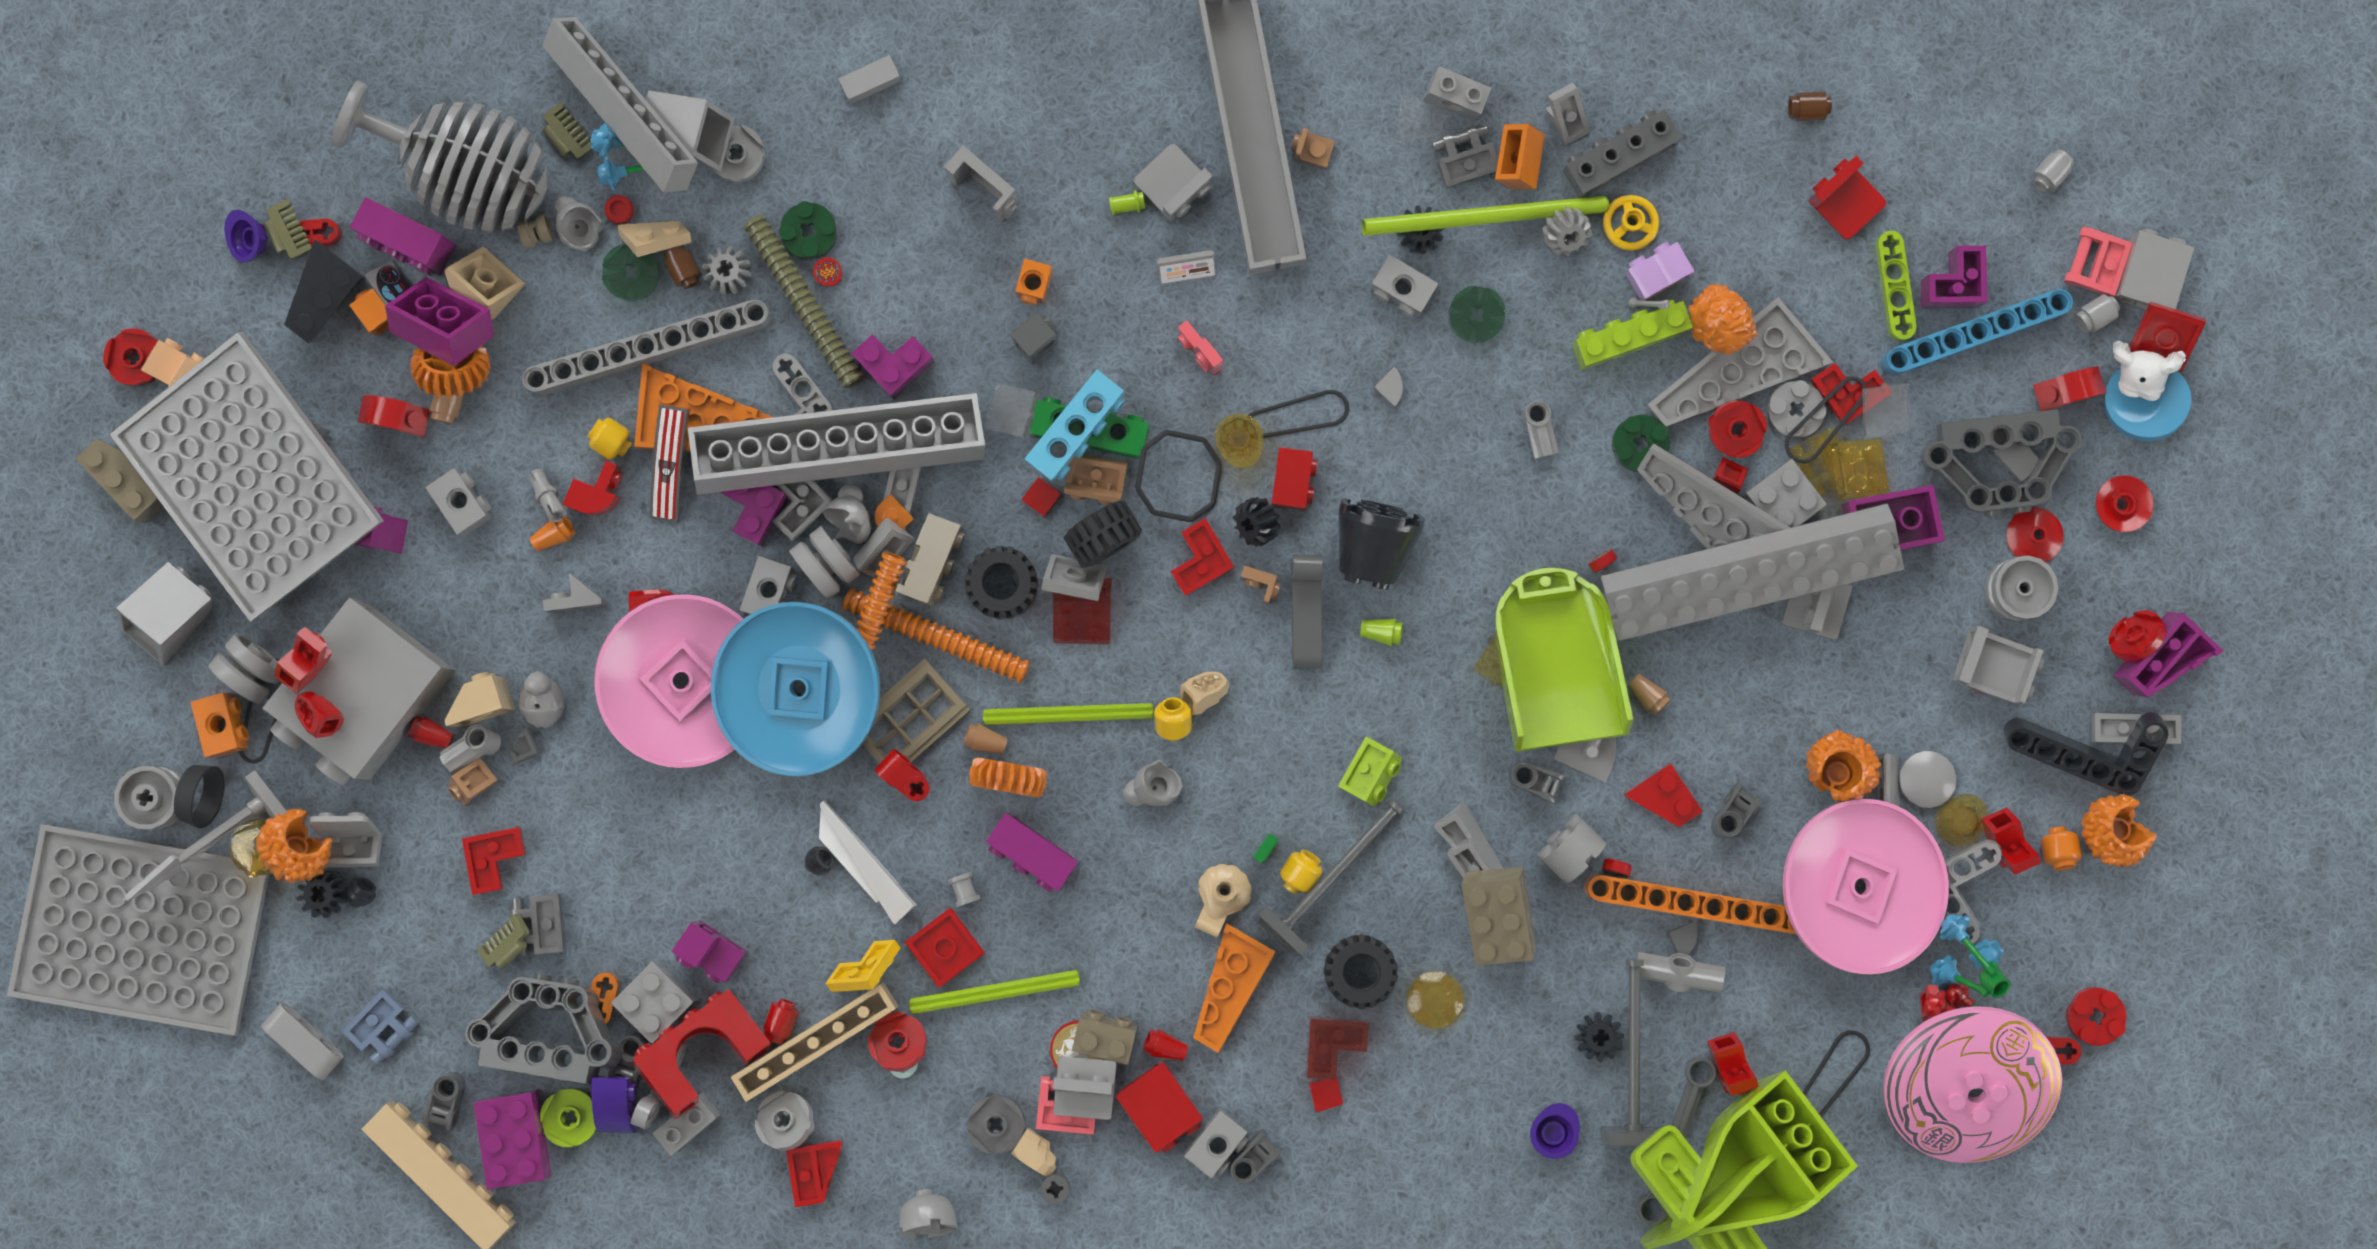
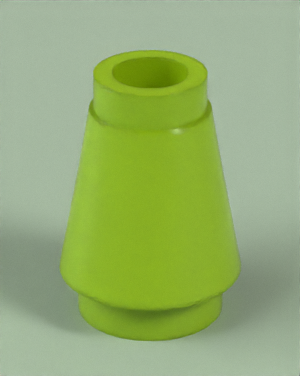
(1383, 631)

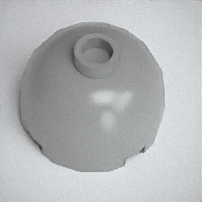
(927, 1215)

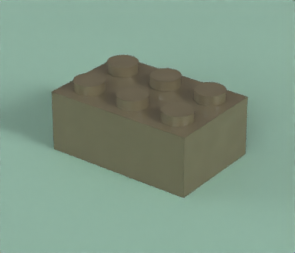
(1499, 916)

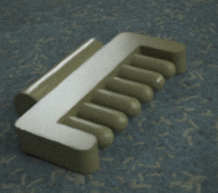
(560, 135)
(280, 234)
(508, 944)

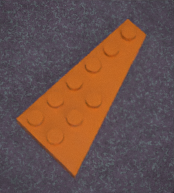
(704, 405)

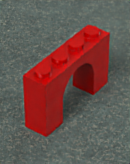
(720, 1017)

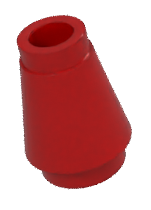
(430, 733)
(1165, 1046)

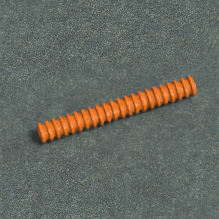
(880, 596)
(944, 638)

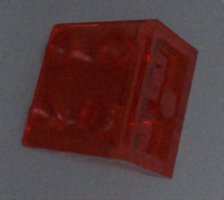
(1082, 619)

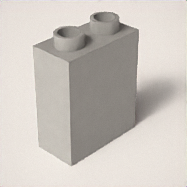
(376, 681)

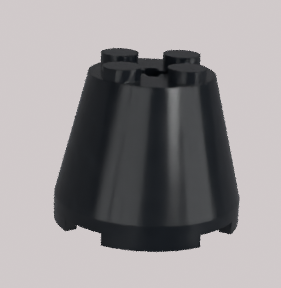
(1375, 541)

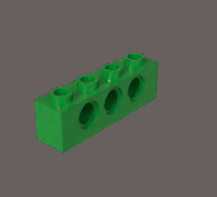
(1129, 446)

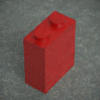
(1160, 1107)

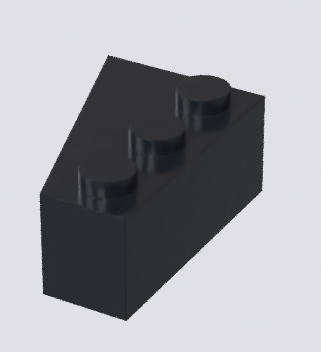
(320, 291)

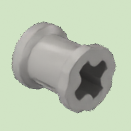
(964, 889)

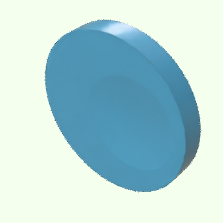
(2144, 418)

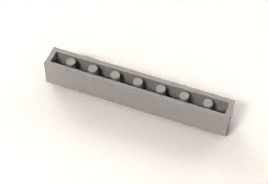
(620, 104)

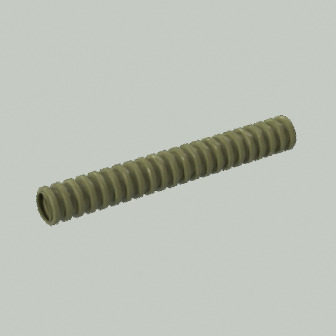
(803, 301)

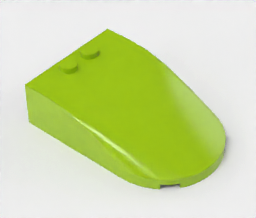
(1559, 662)

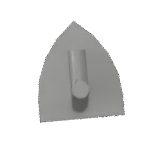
(1589, 757)

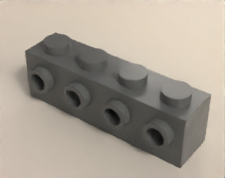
(1622, 153)

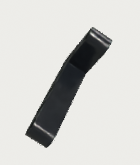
(2090, 757)

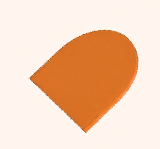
(893, 510)

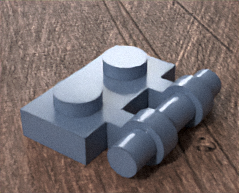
(374, 1020)

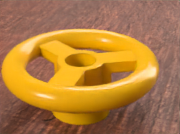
(1638, 215)

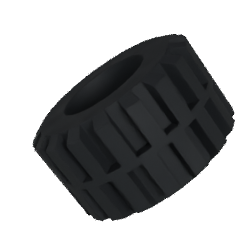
(1102, 534)
(983, 565)
(1385, 978)

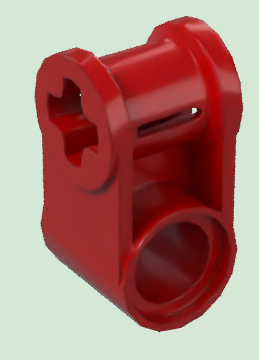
(900, 773)

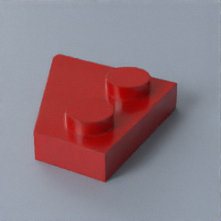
(1666, 797)
(812, 1171)

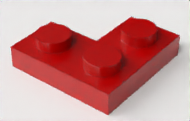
(1847, 395)
(1208, 562)
(483, 854)

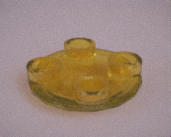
(1435, 999)

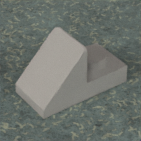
(1568, 114)
(581, 598)

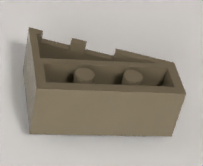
(120, 480)

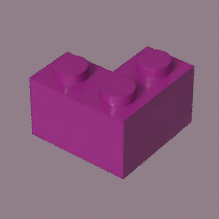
(1964, 284)
(893, 371)
(760, 509)
(709, 949)

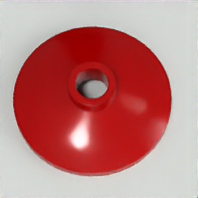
(2136, 498)
(2021, 534)

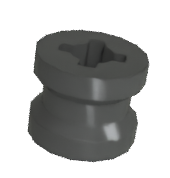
(1055, 1183)

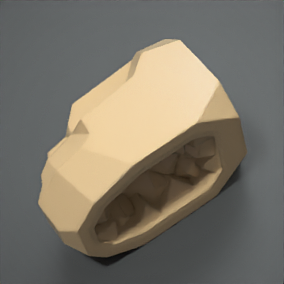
(1204, 691)
(1035, 1153)

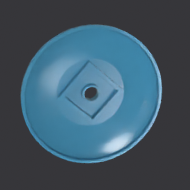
(756, 694)

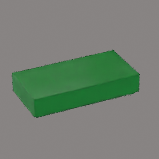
(1265, 848)

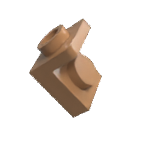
(1312, 149)
(1256, 578)
(470, 781)

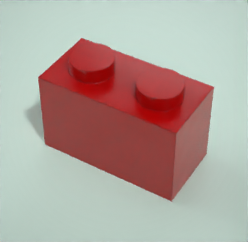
(1292, 479)

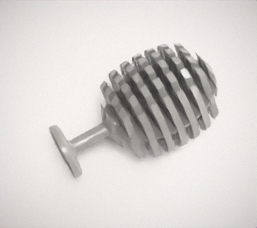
(457, 159)

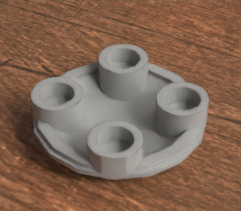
(1927, 779)

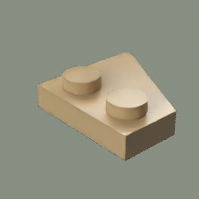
(653, 237)

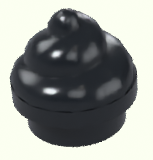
(819, 860)
(361, 892)

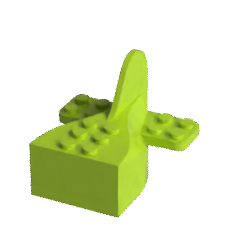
(1758, 1166)

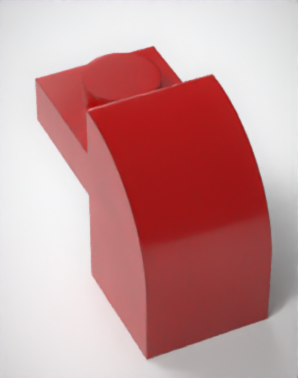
(2070, 388)
(393, 415)
(597, 499)
(303, 661)
(2008, 833)
(1732, 1064)

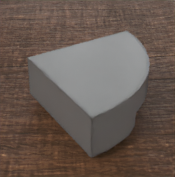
(1391, 387)

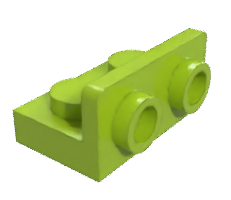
(1371, 772)

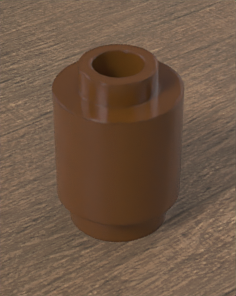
(1809, 106)
(682, 267)

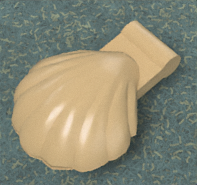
(1216, 905)

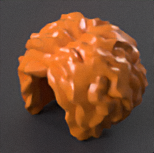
(1721, 320)
(1843, 766)
(2114, 834)
(289, 850)

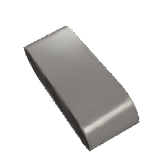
(302, 1041)

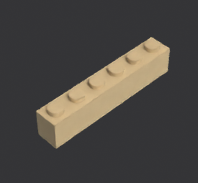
(814, 1042)
(439, 1175)

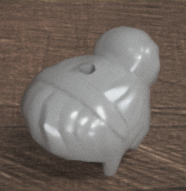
(568, 214)
(849, 514)
(546, 693)
(1140, 789)

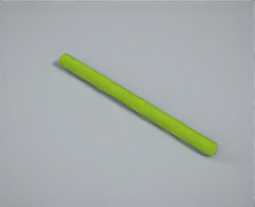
(1481, 215)

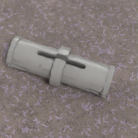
(546, 495)

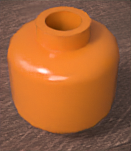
(2061, 849)

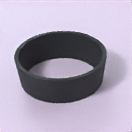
(210, 799)

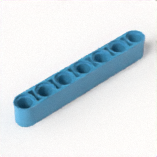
(1986, 324)

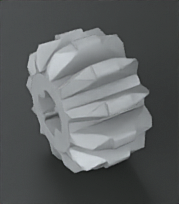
(1567, 231)
(736, 272)

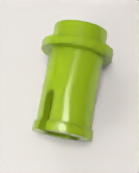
(1127, 203)

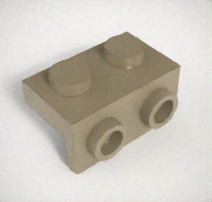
(1105, 1036)

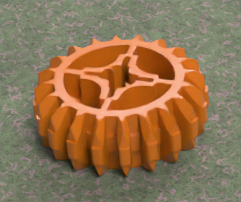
(445, 379)
(1007, 777)

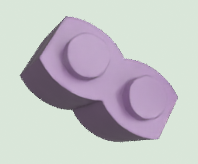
(1659, 271)

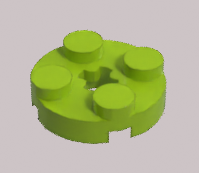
(554, 1122)

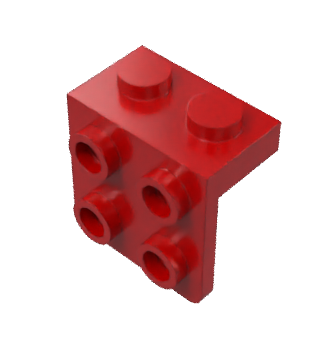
(1847, 199)

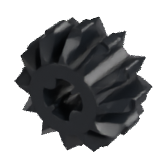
(1421, 240)
(1256, 521)
(331, 895)
(1605, 1043)

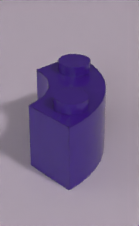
(613, 1104)

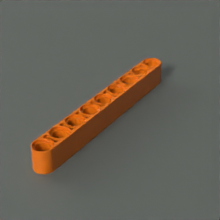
(1698, 904)

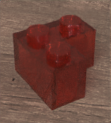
(1327, 1037)

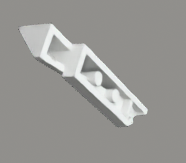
(863, 864)

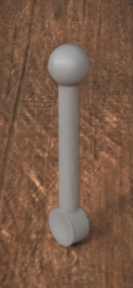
(1635, 302)

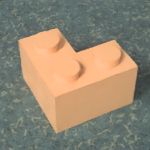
(168, 362)

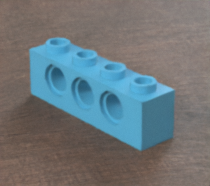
(1098, 388)

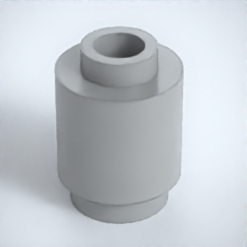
(2052, 171)
(2097, 314)

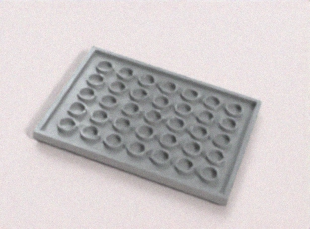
(246, 476)
(159, 958)

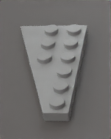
(1773, 357)
(1709, 508)

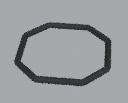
(1141, 468)

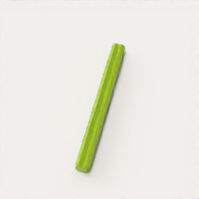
(1068, 713)
(994, 992)

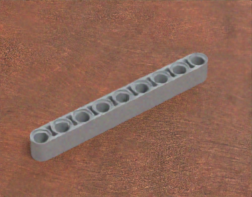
(634, 344)

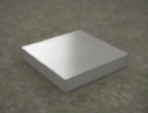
(1068, 578)

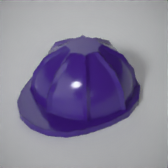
(244, 236)
(1555, 1131)

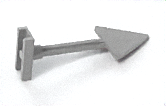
(263, 802)

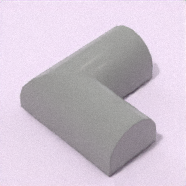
(804, 509)

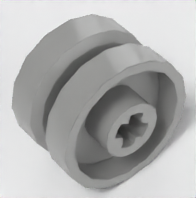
(822, 564)
(2024, 572)
(245, 668)
(135, 794)

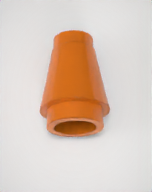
(552, 534)

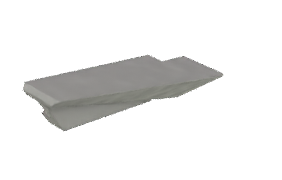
(1469, 846)

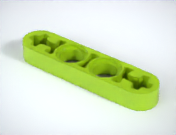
(1900, 286)

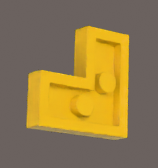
(867, 972)

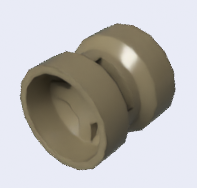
(535, 231)

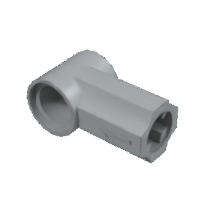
(1540, 433)
(469, 748)

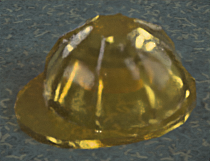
(1239, 440)
(1960, 819)

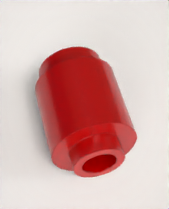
(780, 1021)

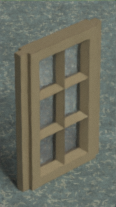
(914, 714)

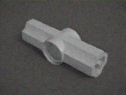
(1682, 972)

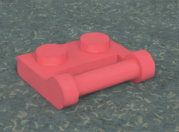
(2107, 265)
(1049, 1121)

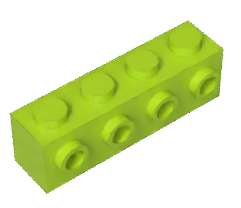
(1631, 336)

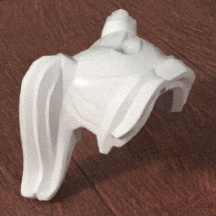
(2147, 365)

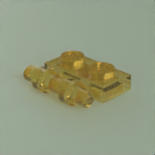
(1824, 461)

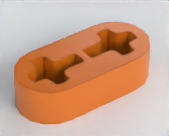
(610, 994)

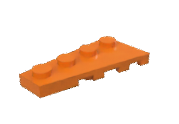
(1235, 976)

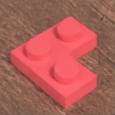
(1205, 355)

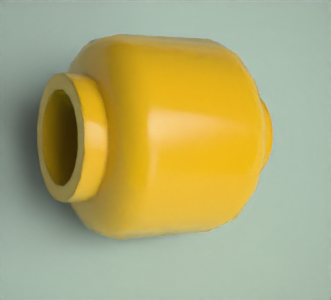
(609, 438)
(1173, 719)
(1301, 872)

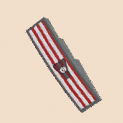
(669, 463)

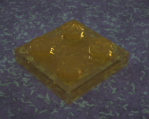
(1859, 469)

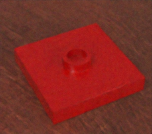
(2167, 331)
(945, 947)

